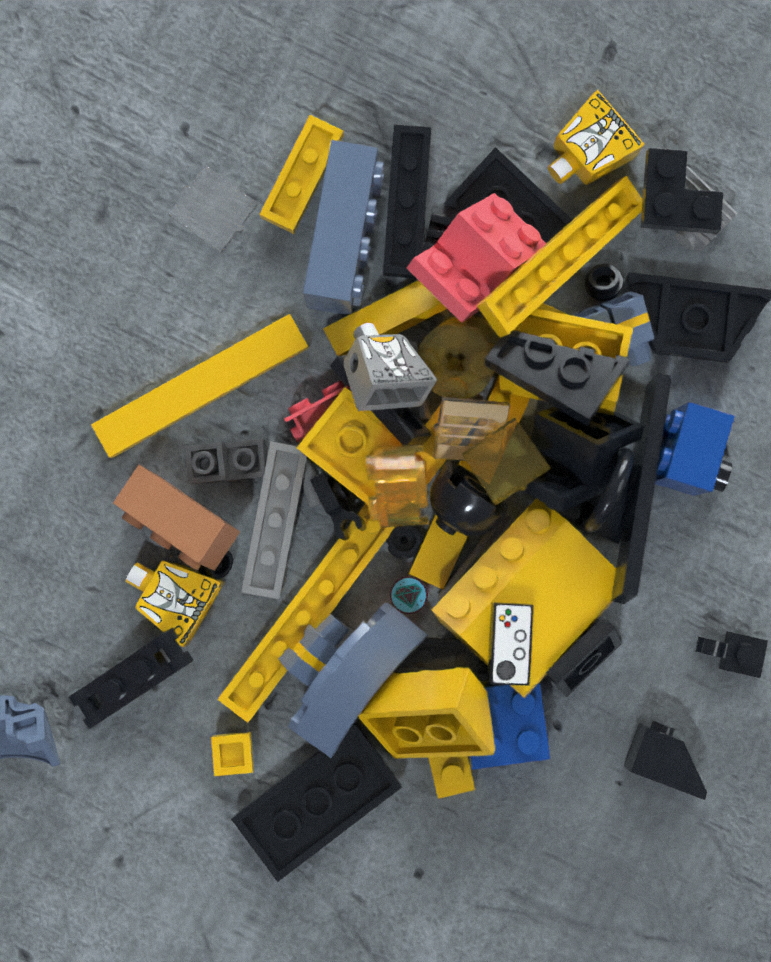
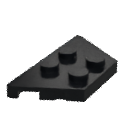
(698, 316)

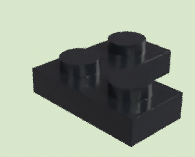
(668, 203)

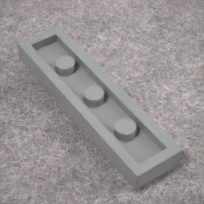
(274, 521)

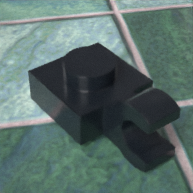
(333, 499)
(737, 653)

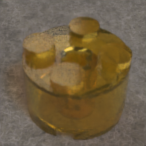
(449, 338)
(399, 486)

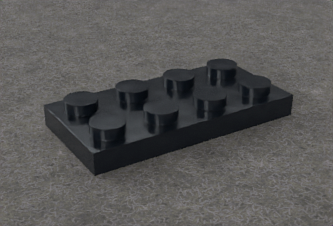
(316, 803)

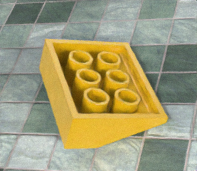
(538, 564)

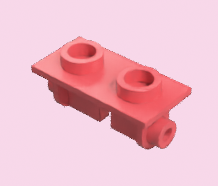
(307, 414)

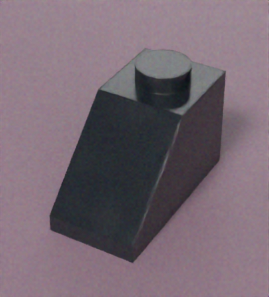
(664, 759)

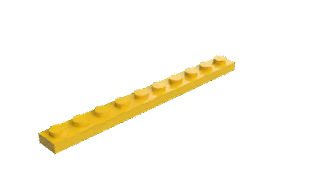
(311, 605)

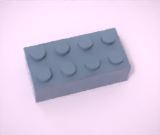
(341, 228)

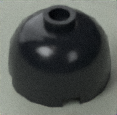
(463, 502)

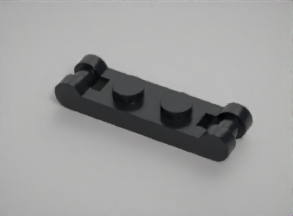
(131, 678)

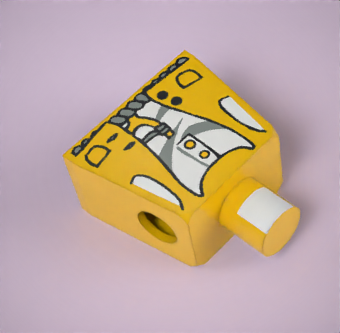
(593, 143)
(174, 597)

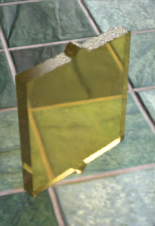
(505, 461)

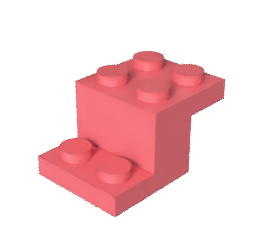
(476, 255)

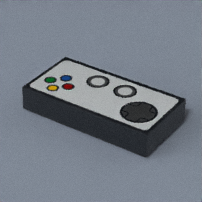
(510, 644)

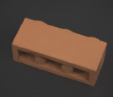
(175, 519)

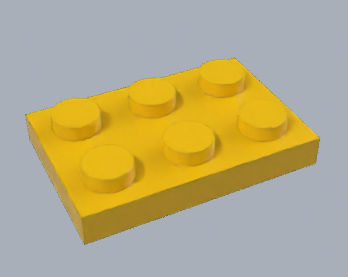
(344, 440)

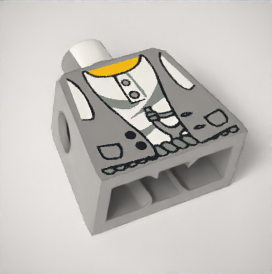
(386, 371)

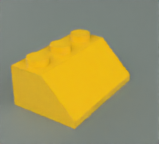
(573, 332)
(431, 715)

